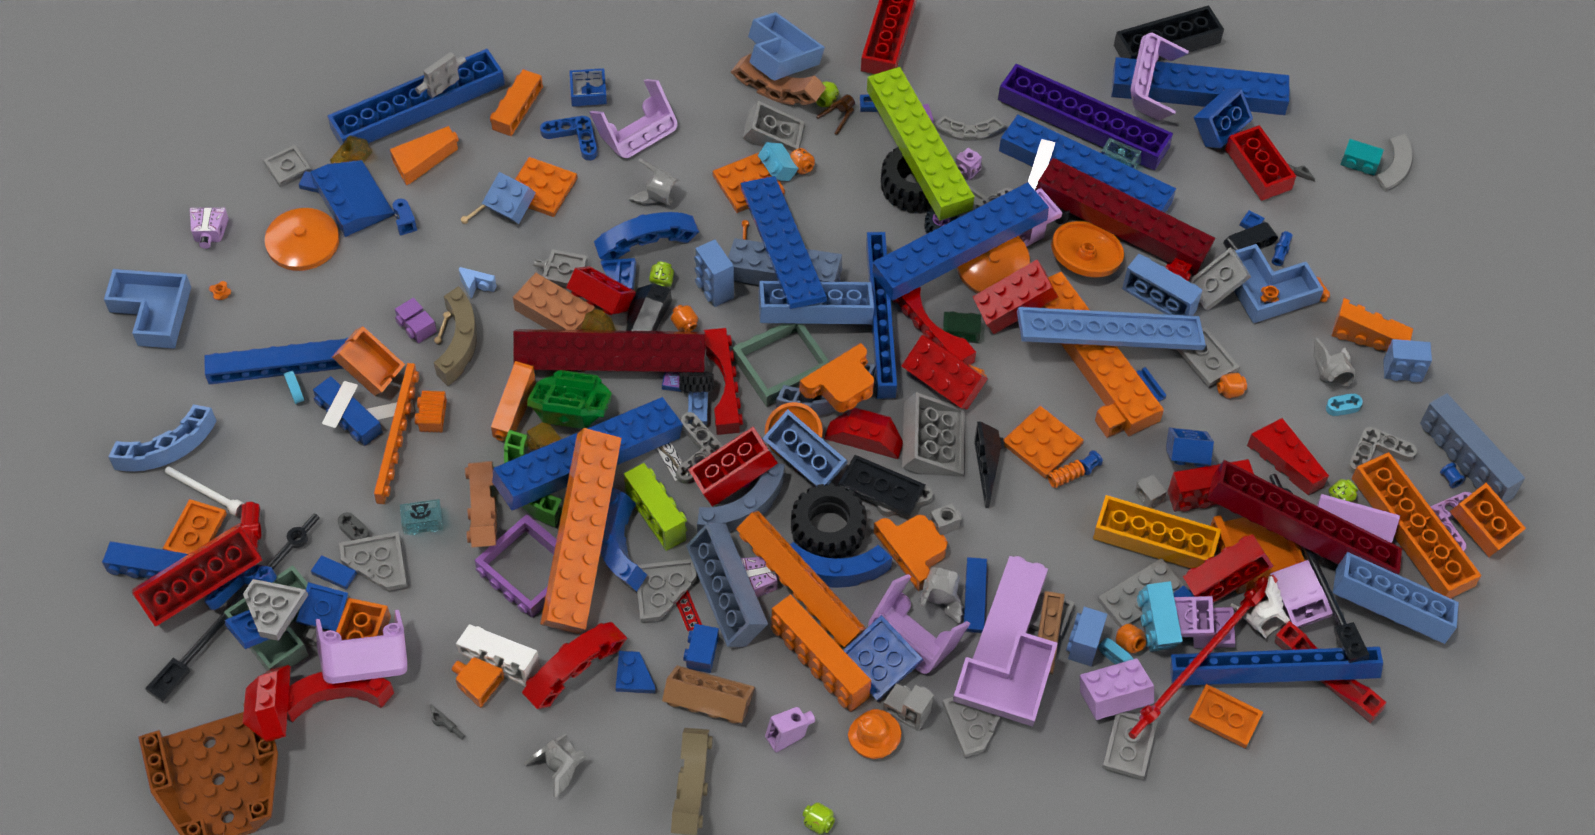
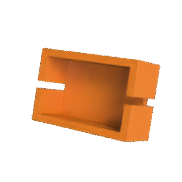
(368, 360)

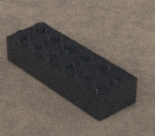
(1188, 30)

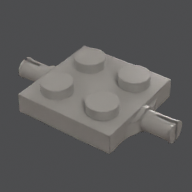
(441, 75)
(560, 266)

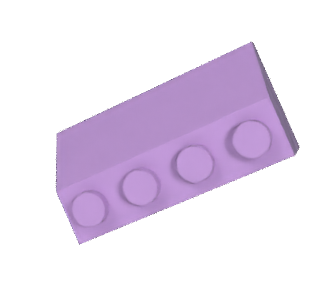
(1370, 519)

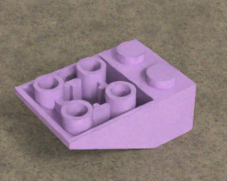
(1302, 594)

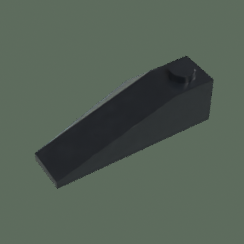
(648, 307)
(988, 449)

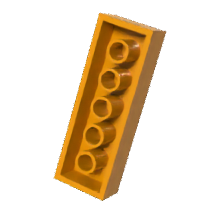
(1155, 533)

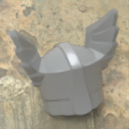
(657, 186)
(1334, 367)
(942, 588)
(561, 759)

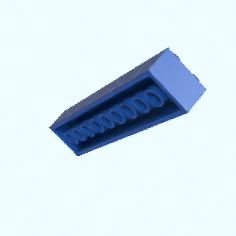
(1202, 84)
(404, 106)
(1023, 141)
(960, 241)
(549, 467)

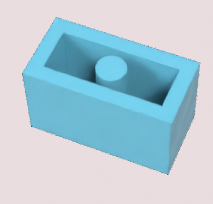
(778, 161)

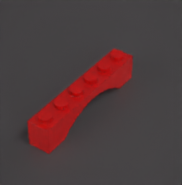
(912, 307)
(726, 412)
(1352, 692)

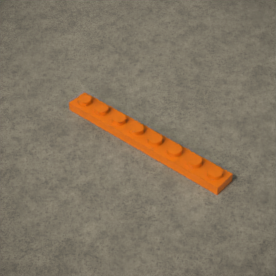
(395, 436)

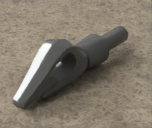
(1302, 171)
(451, 727)

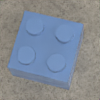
(508, 197)
(1407, 360)
(1086, 636)

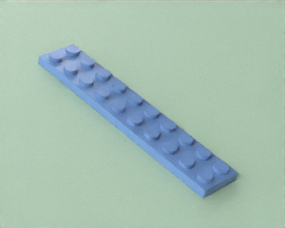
(1110, 328)

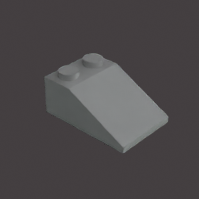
(772, 126)

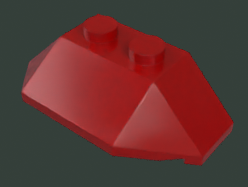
(866, 432)
(268, 704)

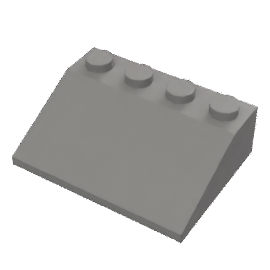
(933, 436)

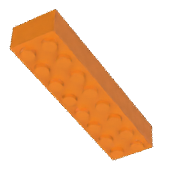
(1419, 528)

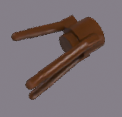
(844, 105)

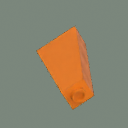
(423, 153)
(513, 401)

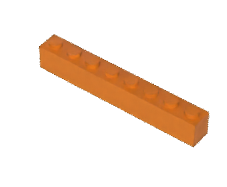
(800, 578)

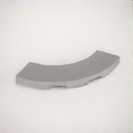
(976, 132)
(1401, 163)

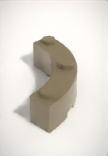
(461, 349)
(691, 782)

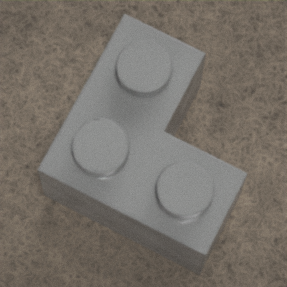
(909, 705)

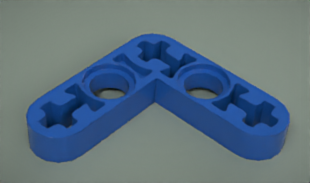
(575, 129)
(223, 593)

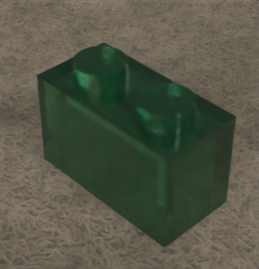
(963, 325)

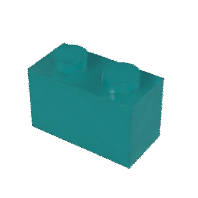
(1362, 157)

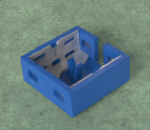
(588, 87)

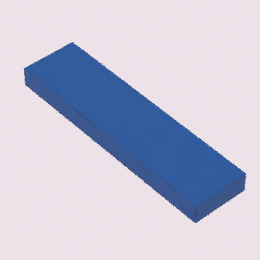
(975, 594)

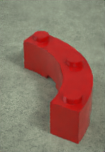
(572, 661)
(315, 689)

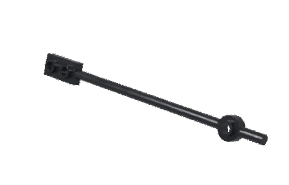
(1346, 634)
(177, 670)

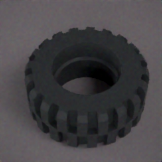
(898, 190)
(828, 500)

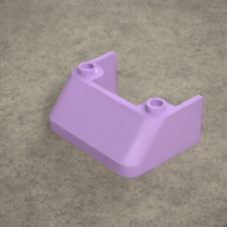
(1150, 49)
(655, 125)
(933, 650)
(362, 657)

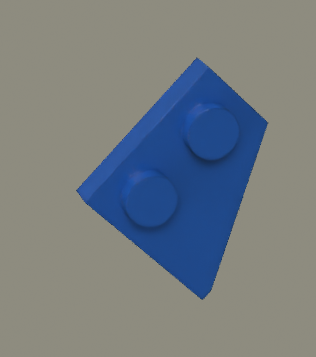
(633, 674)

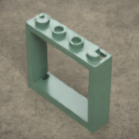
(742, 349)

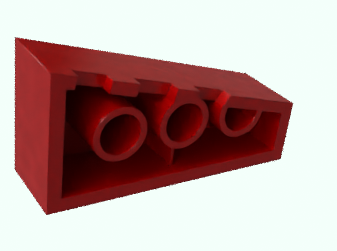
(1289, 455)

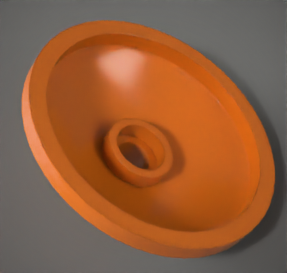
(801, 411)

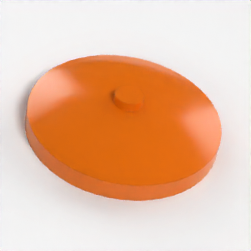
(302, 239)
(1087, 249)
(994, 265)

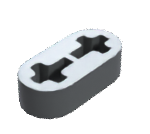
(356, 525)

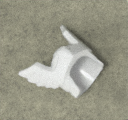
(1267, 614)

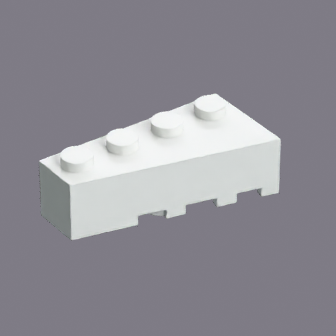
(516, 660)

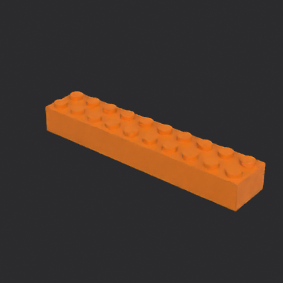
(1108, 369)
(581, 531)

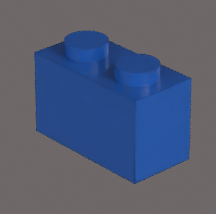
(702, 648)

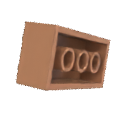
(550, 305)

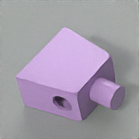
(788, 728)

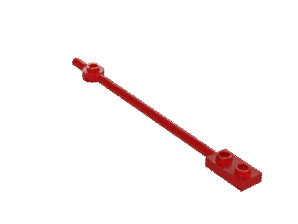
(1252, 598)

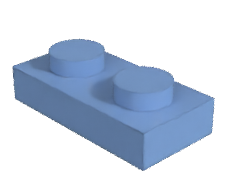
(698, 405)

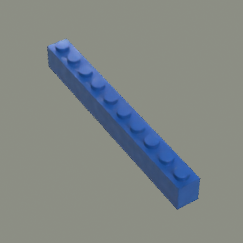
(882, 322)
(1277, 666)

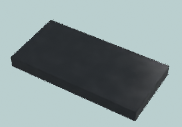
(882, 486)

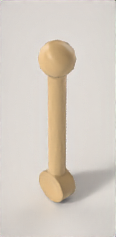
(464, 219)
(447, 315)

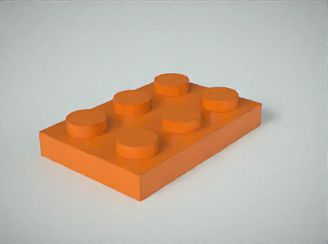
(195, 527)
(1225, 716)

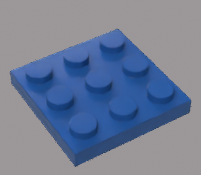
(883, 656)

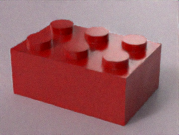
(600, 290)

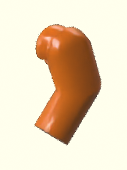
(1326, 294)

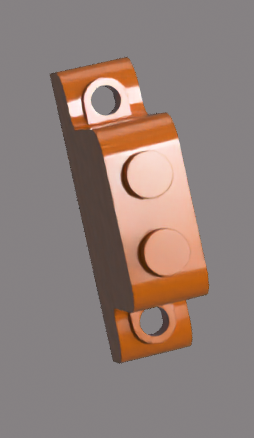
(841, 381)
(912, 545)

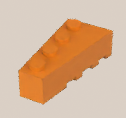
(1367, 329)

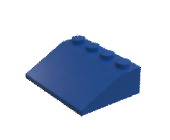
(351, 195)

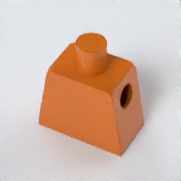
(477, 679)

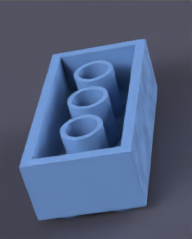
(1161, 287)
(804, 449)

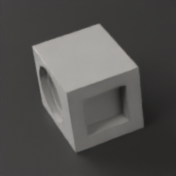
(1150, 491)
(943, 526)

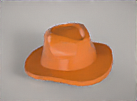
(875, 734)

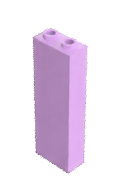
(1010, 610)

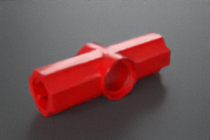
(250, 521)

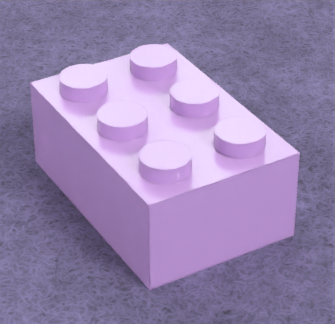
(1116, 689)

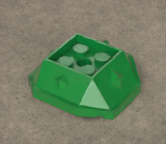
(570, 399)

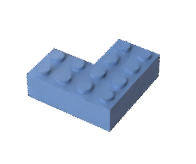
(782, 47)
(1296, 286)
(156, 298)

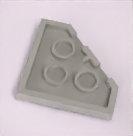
(376, 559)
(664, 587)
(273, 606)
(971, 726)

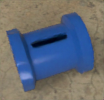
(1091, 461)
(1453, 476)

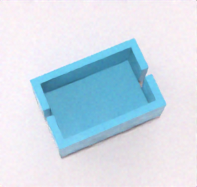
(1159, 616)

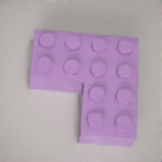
(1009, 691)

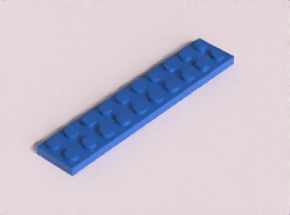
(783, 242)

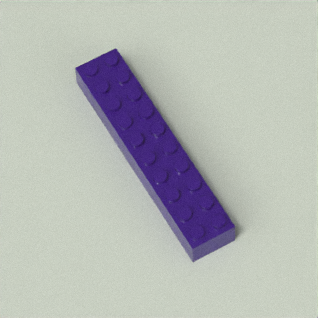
(1082, 114)

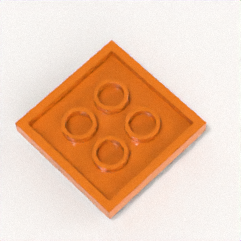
(741, 171)
(548, 182)
(1042, 442)

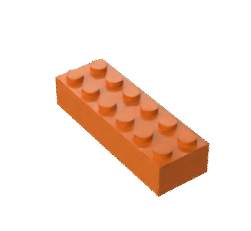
(820, 653)

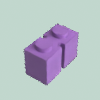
(416, 324)

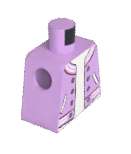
(208, 225)
(761, 577)

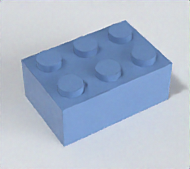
(714, 273)

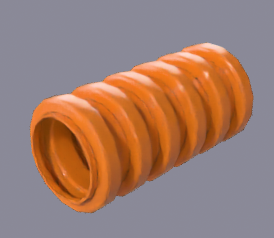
(1066, 473)

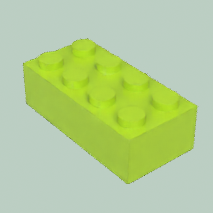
(655, 506)

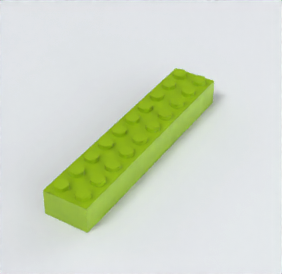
(920, 144)

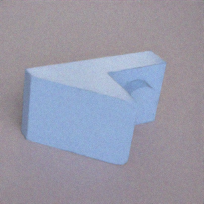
(474, 279)

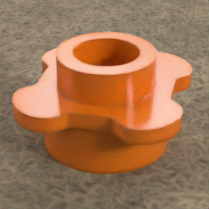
(1269, 290)
(223, 293)

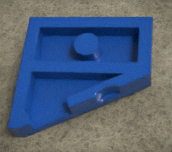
(621, 270)

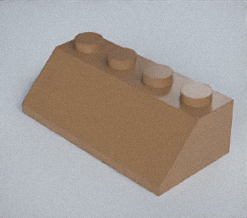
(708, 694)

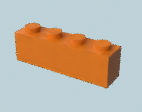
(516, 102)

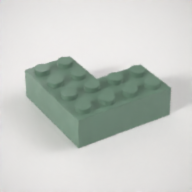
(289, 647)

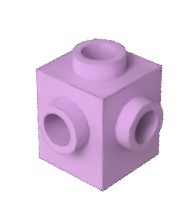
(969, 163)

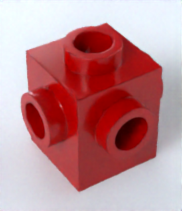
(1180, 268)

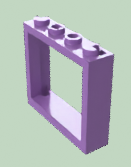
(497, 581)

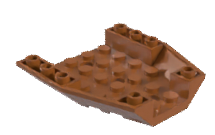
(184, 774)

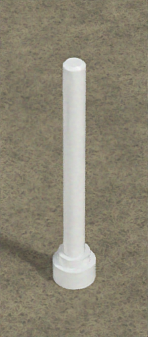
(233, 506)

